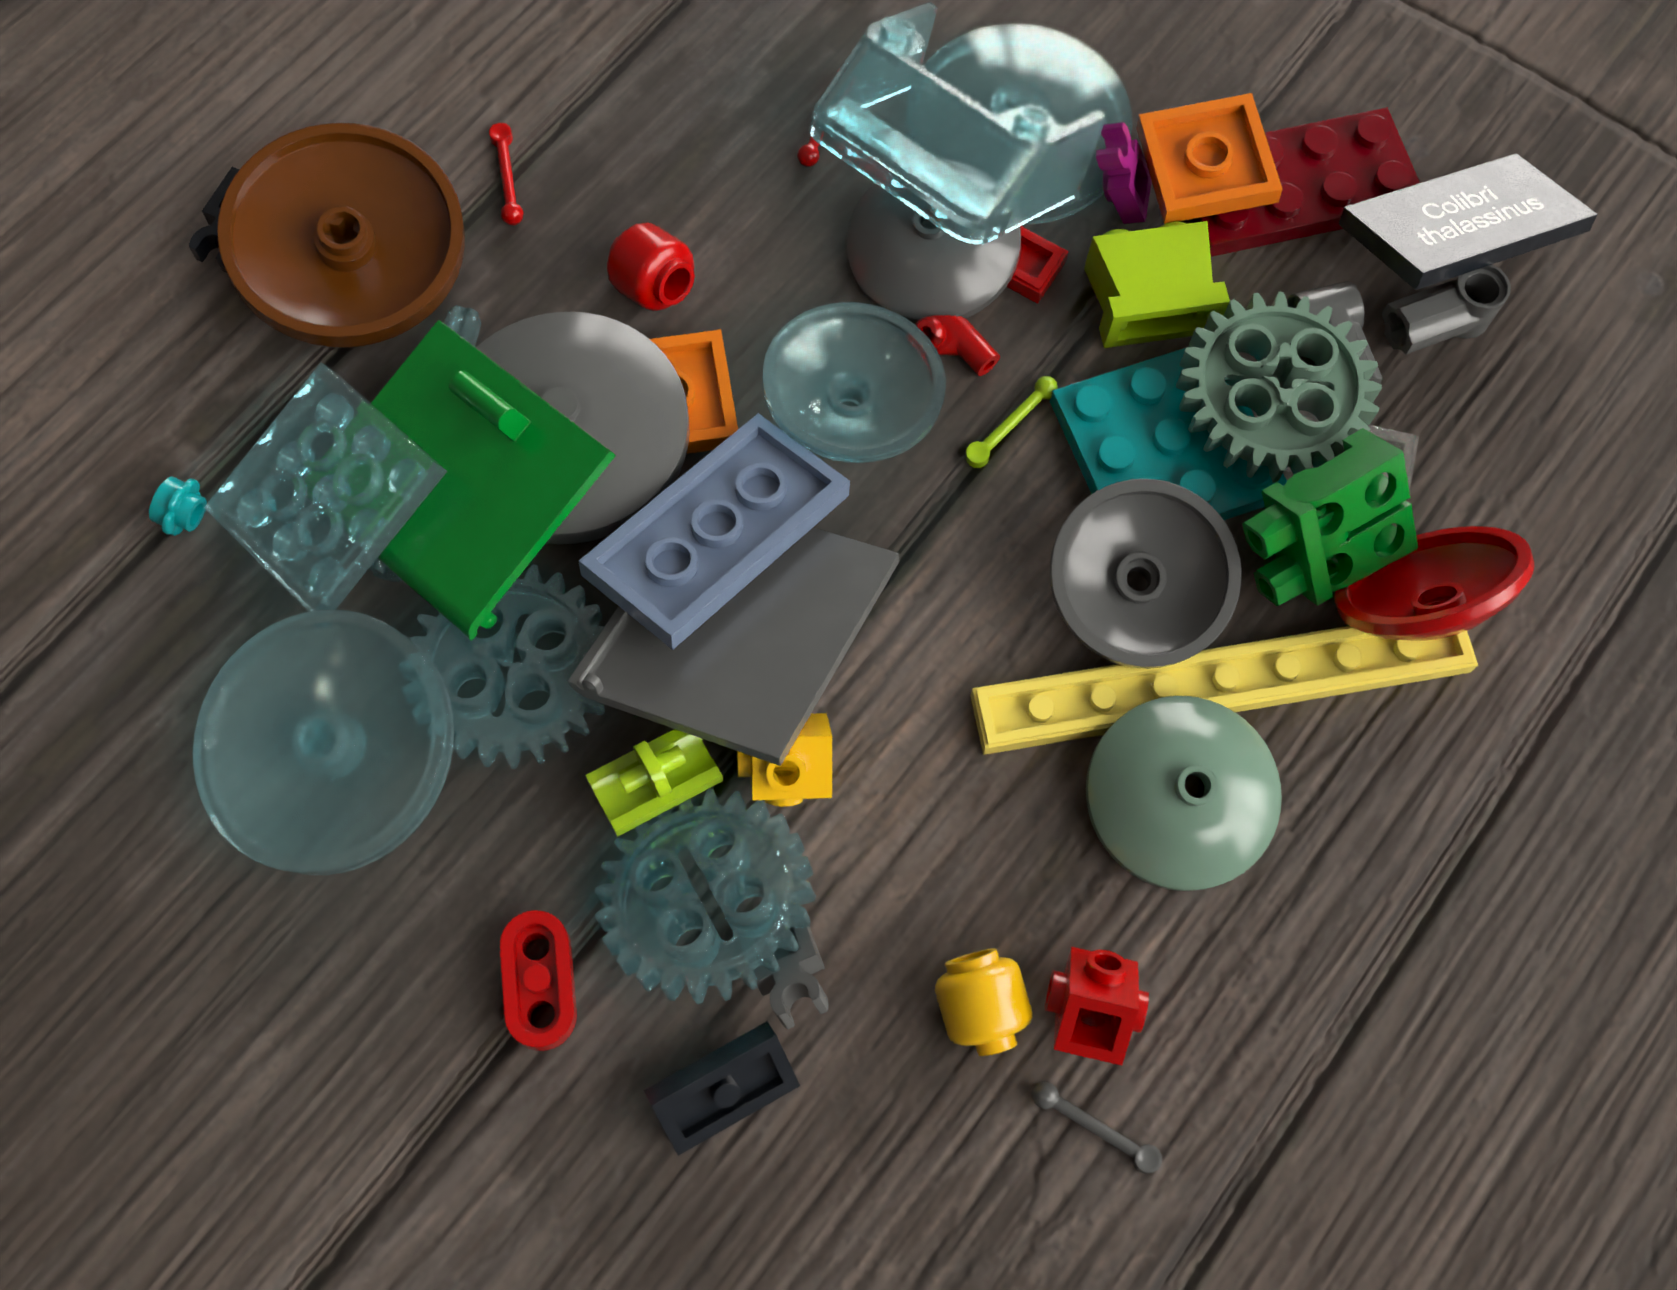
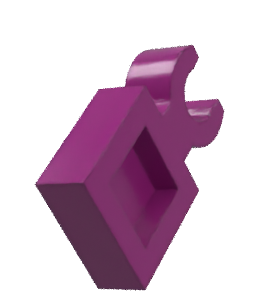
(1125, 173)

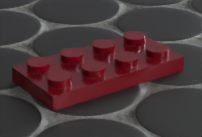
(1320, 173)

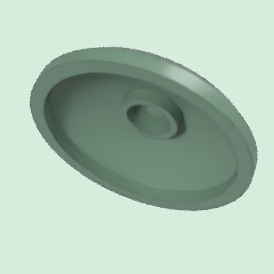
(1142, 801)

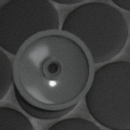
(920, 268)
(1177, 547)

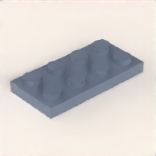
(714, 530)

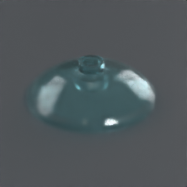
(857, 357)

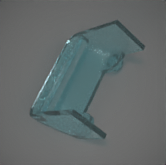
(940, 147)

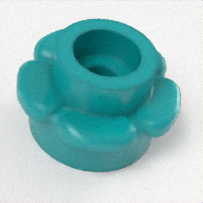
(177, 505)

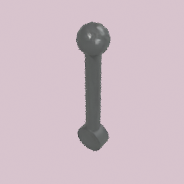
(1144, 1158)

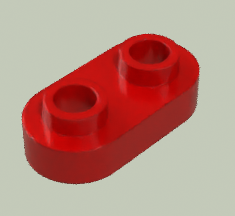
(537, 982)

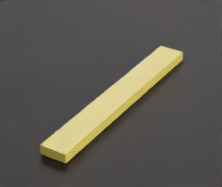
(1235, 676)

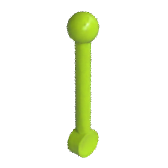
(979, 452)

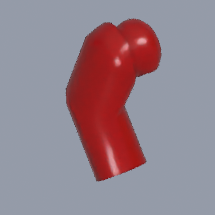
(959, 338)

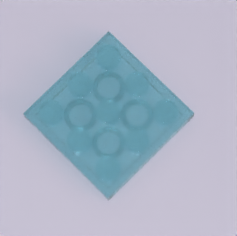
(324, 490)

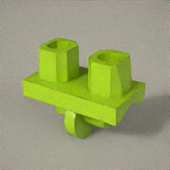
(653, 779)

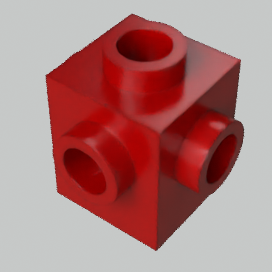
(1096, 1005)

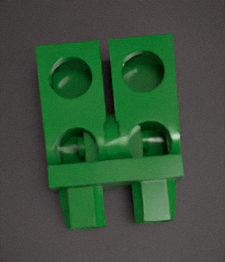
(1334, 522)

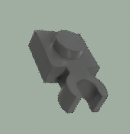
(794, 978)

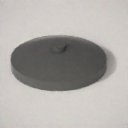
(617, 392)

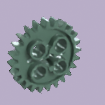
(1276, 385)

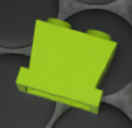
(1154, 282)

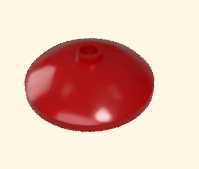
(1442, 586)

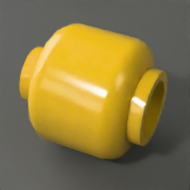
(983, 1001)

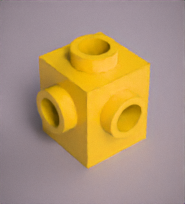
(804, 772)

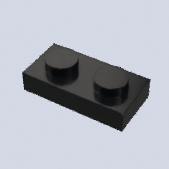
(722, 1088)

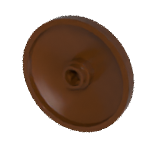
(341, 234)

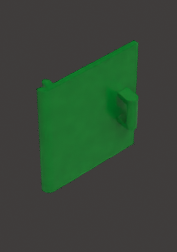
(507, 482)

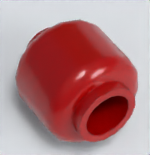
(650, 267)

